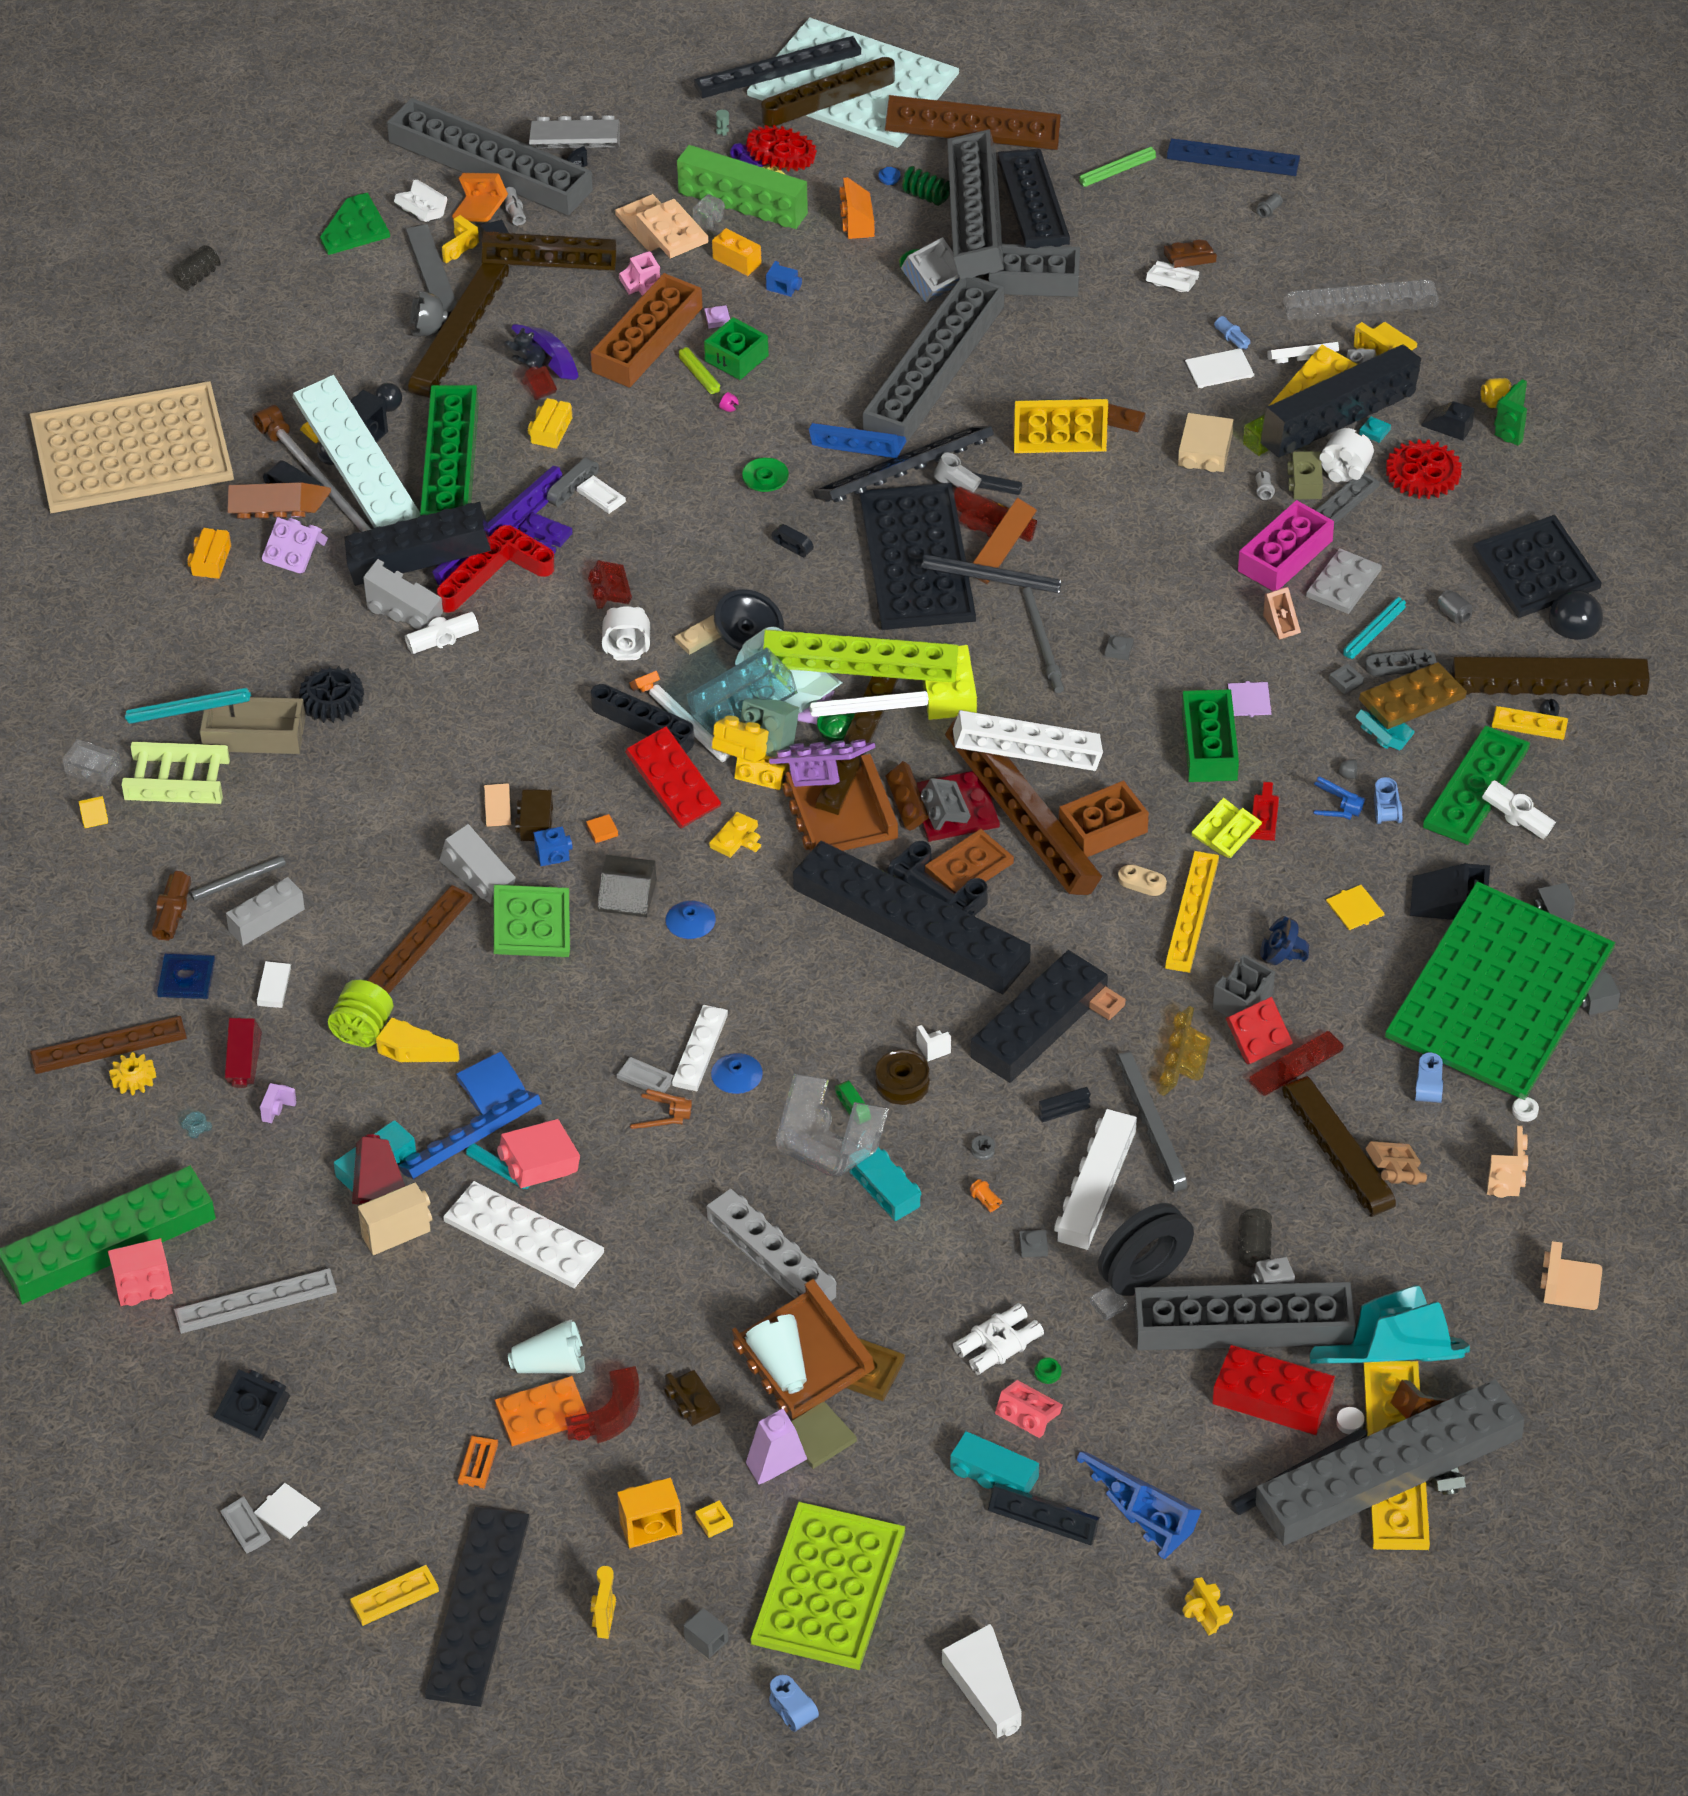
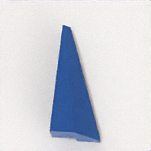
(1161, 1515)

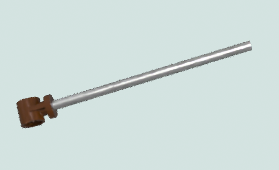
(272, 422)

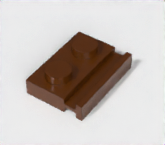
(1190, 253)

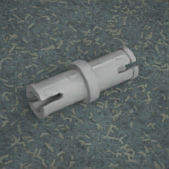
(514, 207)

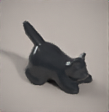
(526, 350)

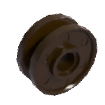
(902, 1077)

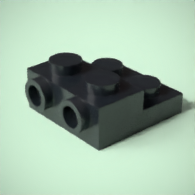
(252, 1403)

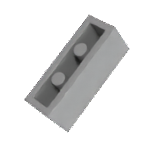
(265, 911)

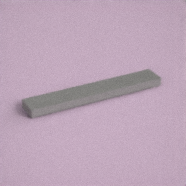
(255, 1300)

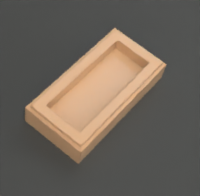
(497, 805)

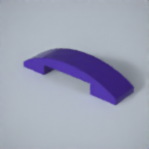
(561, 361)

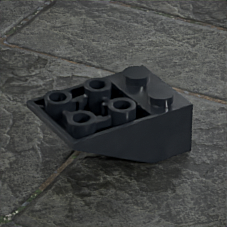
(1444, 891)

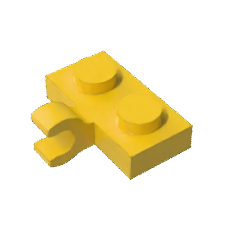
(736, 832)

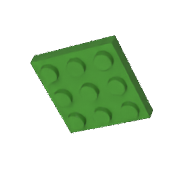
(531, 921)

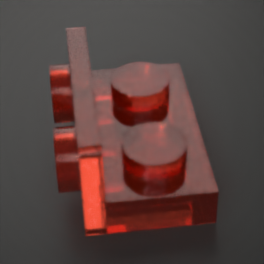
(609, 583)

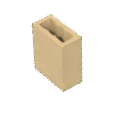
(1205, 442)
(394, 1218)

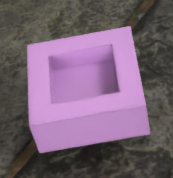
(716, 316)

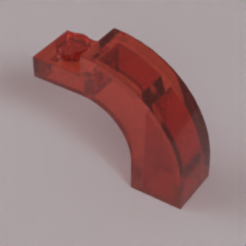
(615, 1415)

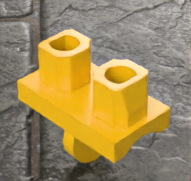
(1203, 1606)

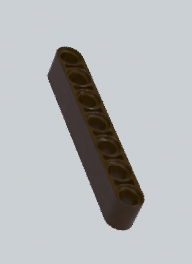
(828, 91)
(1340, 1145)

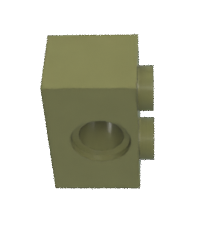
(1306, 475)

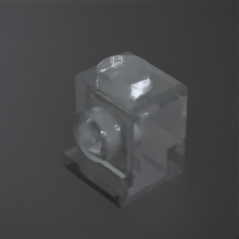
(708, 212)

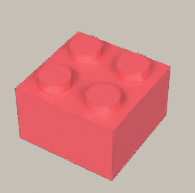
(140, 1272)

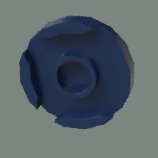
(1283, 941)

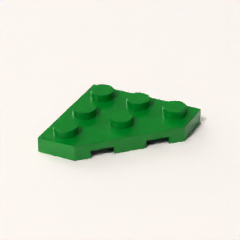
(354, 225)

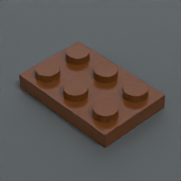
(972, 858)

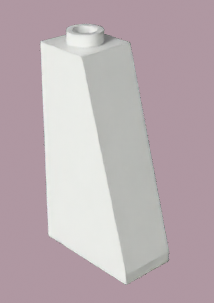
(984, 1679)

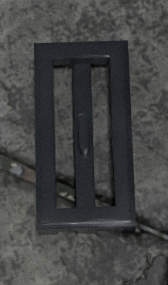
(1064, 1104)

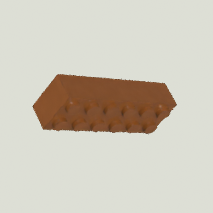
(646, 330)

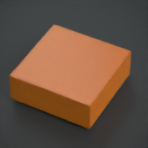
(602, 828)

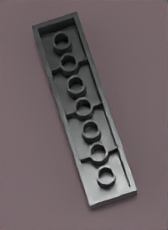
(1244, 1316)

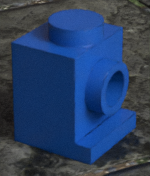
(782, 280)

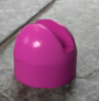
(728, 401)

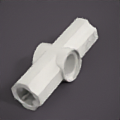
(441, 632)
(1518, 809)

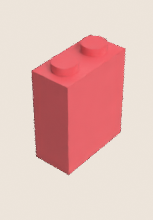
(538, 1153)

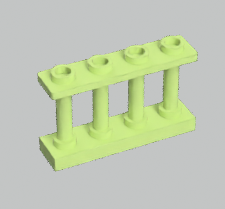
(176, 790)

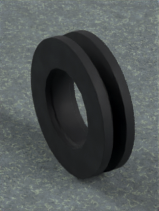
(1118, 1255)

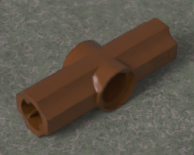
(171, 906)

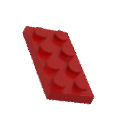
(673, 777)

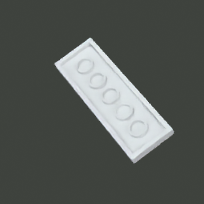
(524, 1234)

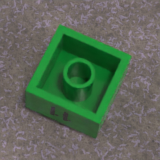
(736, 348)

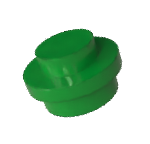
(1048, 1370)

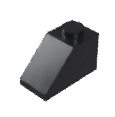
(1451, 419)

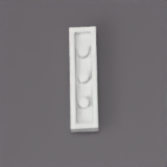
(700, 1048)

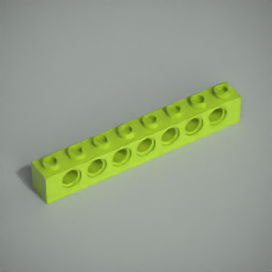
(864, 655)

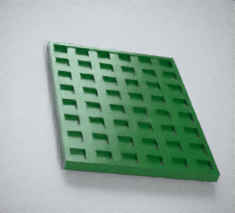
(1500, 990)

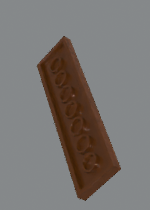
(959, 119)

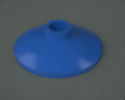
(690, 926)
(736, 1080)

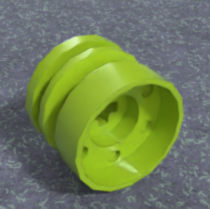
(360, 1013)

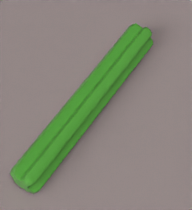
(1117, 166)

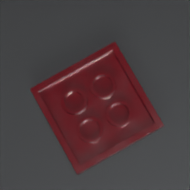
(978, 804)

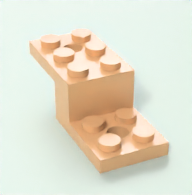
(662, 225)

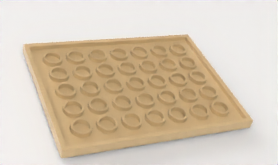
(131, 447)

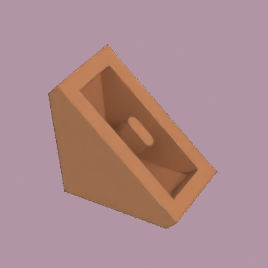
(1281, 613)

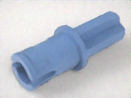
(1232, 332)

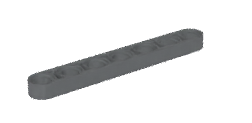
(1150, 1117)

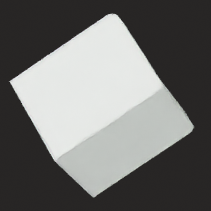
(933, 1044)

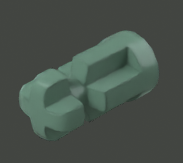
(722, 121)

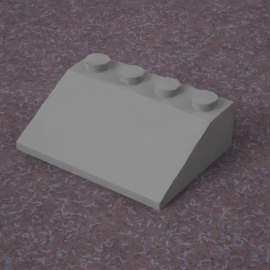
(575, 133)

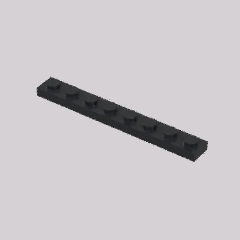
(777, 67)

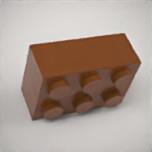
(1104, 818)

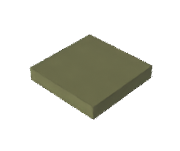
(822, 1434)

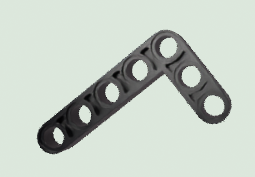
(640, 715)

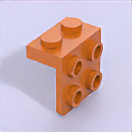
(483, 196)

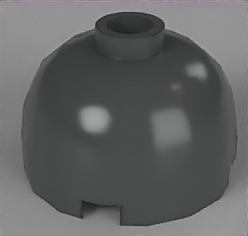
(427, 314)

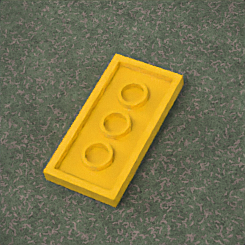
(1319, 367)

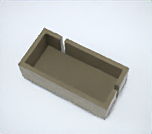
(258, 726)

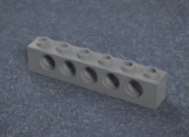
(767, 1245)

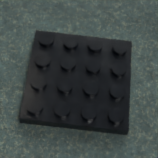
(1535, 565)

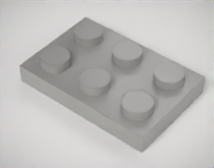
(1343, 581)

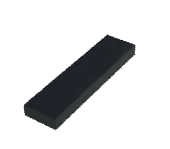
(1043, 1514)

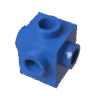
(552, 846)

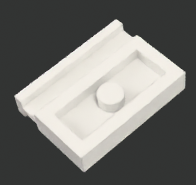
(1165, 274)

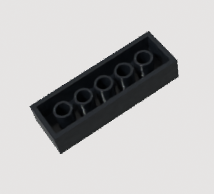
(419, 541)
(1038, 1016)

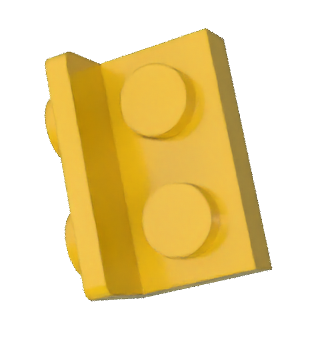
(761, 772)

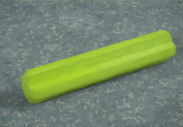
(699, 370)

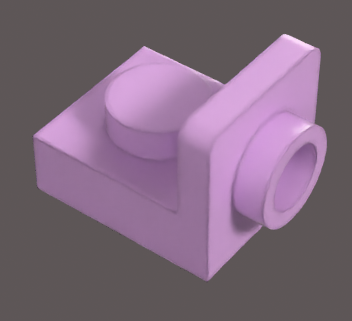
(274, 1099)

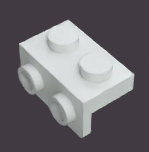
(422, 201)

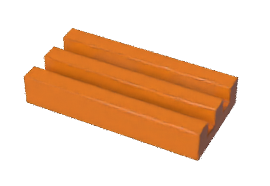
(473, 1480)

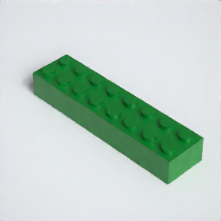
(450, 448)
(83, 1241)

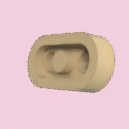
(1141, 880)

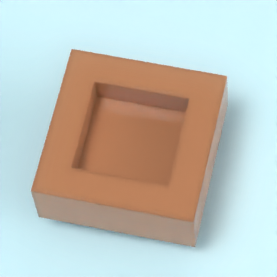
(1107, 1003)

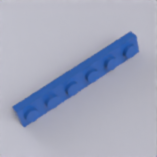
(463, 1137)

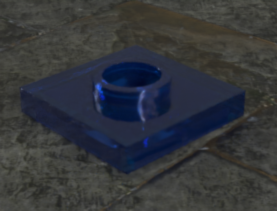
(195, 986)

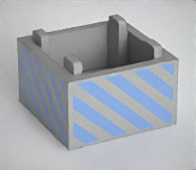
(932, 270)

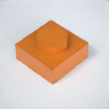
(645, 682)

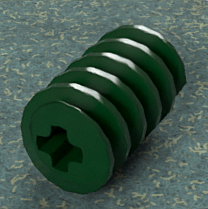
(926, 187)

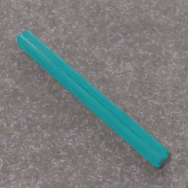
(188, 705)

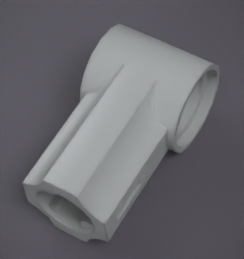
(952, 472)

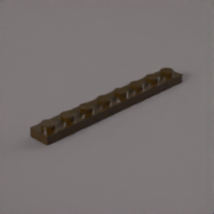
(862, 727)

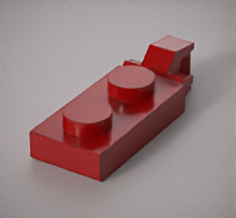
(1266, 810)

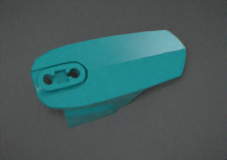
(1396, 1330)

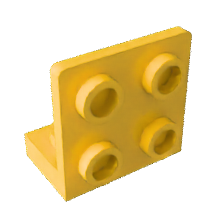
(1381, 338)

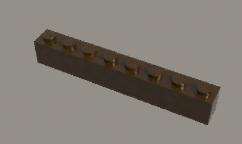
(1552, 675)

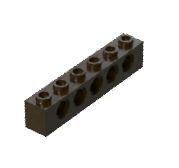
(549, 251)

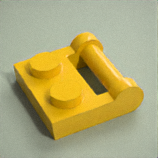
(603, 1603)

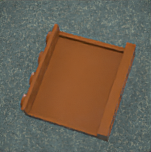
(863, 819)
(829, 1351)

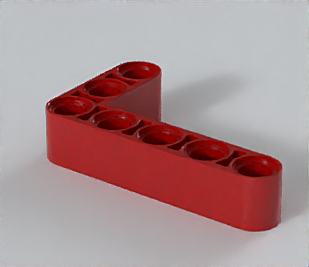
(506, 544)

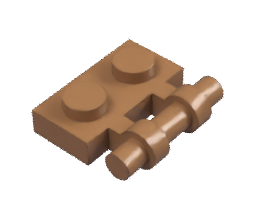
(1395, 1158)

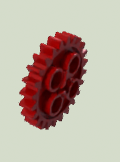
(781, 148)
(1423, 469)

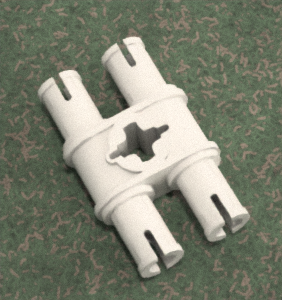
(998, 1338)

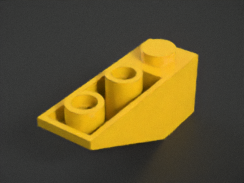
(410, 1044)

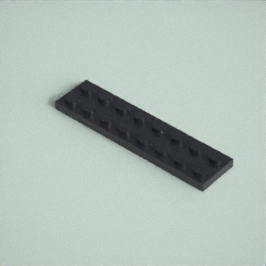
(1033, 198)
(898, 466)
(477, 1607)

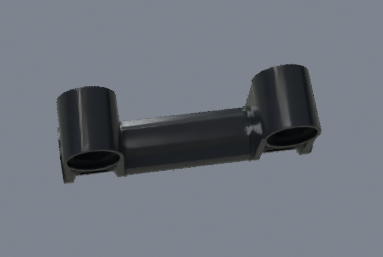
(911, 869)

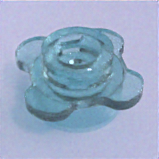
(193, 1119)

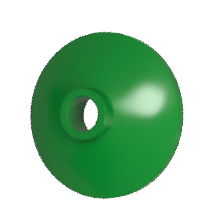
(765, 474)

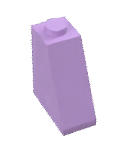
(774, 1447)

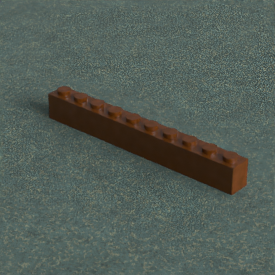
(1032, 819)

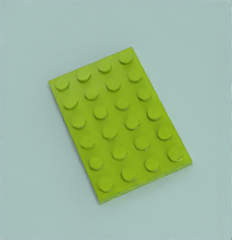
(828, 1585)

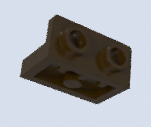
(691, 1396)

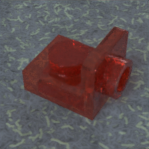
(539, 382)

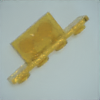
(1186, 1052)

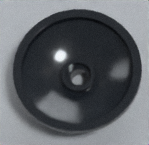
(748, 611)

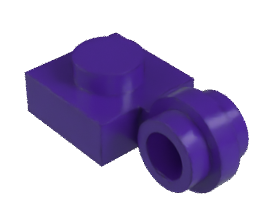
(740, 152)

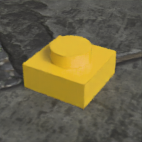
(714, 1519)

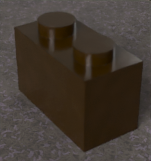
(534, 812)

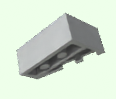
(475, 863)

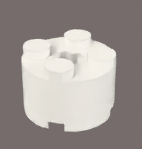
(1346, 455)
(626, 633)

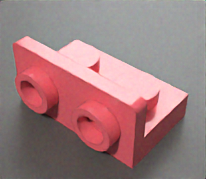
(1027, 1408)

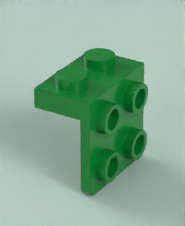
(1512, 414)

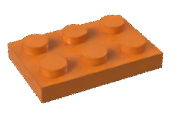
(539, 1410)

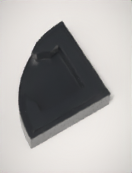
(579, 157)

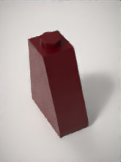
(242, 1051)
(374, 1170)

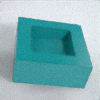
(1375, 429)

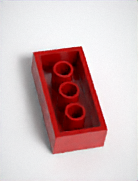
(1273, 1390)

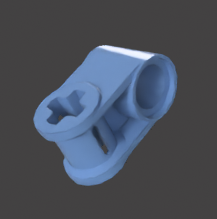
(1387, 801)
(1429, 1079)
(791, 1702)

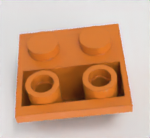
(856, 210)

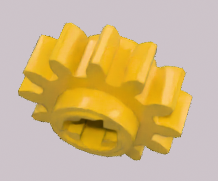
(132, 1073)

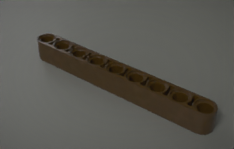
(457, 328)

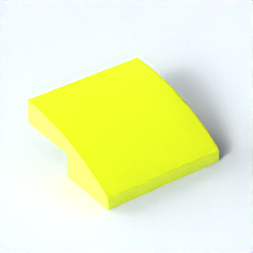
(1226, 828)

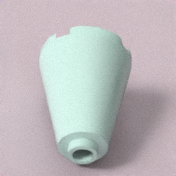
(550, 1351)
(780, 1351)

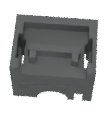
(1244, 987)

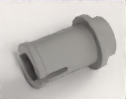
(1265, 488)

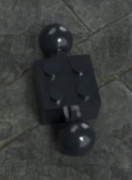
(372, 411)

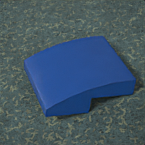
(490, 1082)

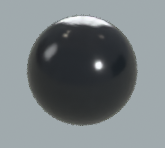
(1576, 615)

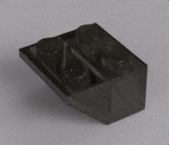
(627, 885)

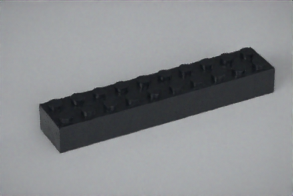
(912, 917)

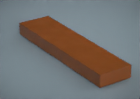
(1006, 535)

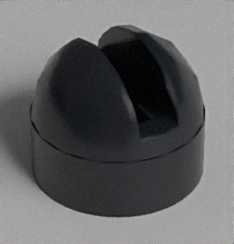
(1545, 707)

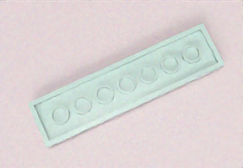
(355, 453)

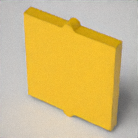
(1355, 907)

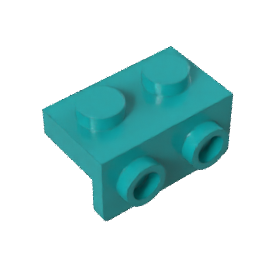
(1394, 737)

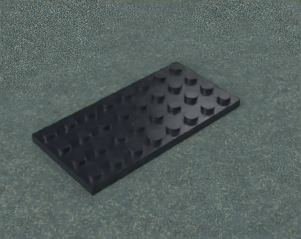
(899, 531)

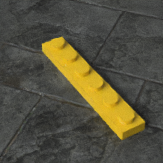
(1192, 912)

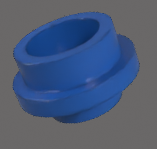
(889, 176)

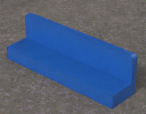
(856, 440)

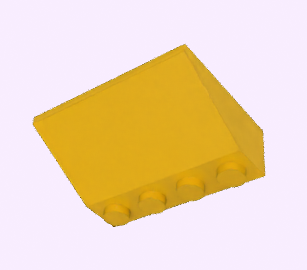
(1060, 426)

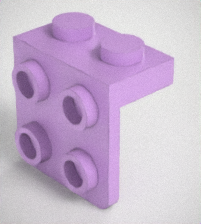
(292, 544)

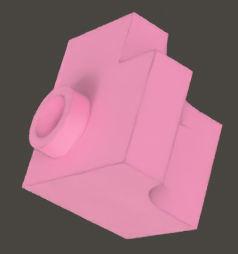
(640, 273)

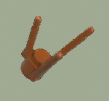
(679, 1108)

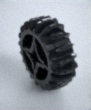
(345, 697)

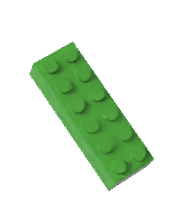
(743, 186)

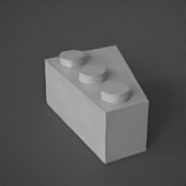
(400, 600)

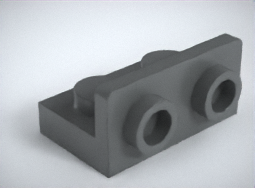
(944, 802)

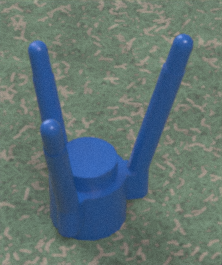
(1350, 802)

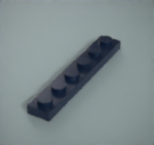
(1233, 157)

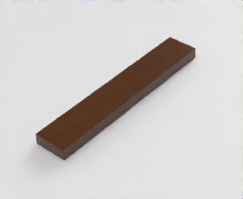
(420, 938)
(108, 1044)

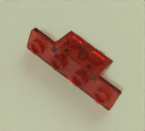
(985, 514)
(1296, 1063)

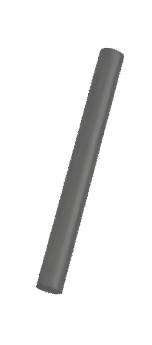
(238, 878)

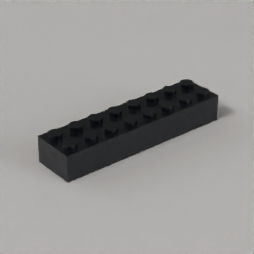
(1340, 400)

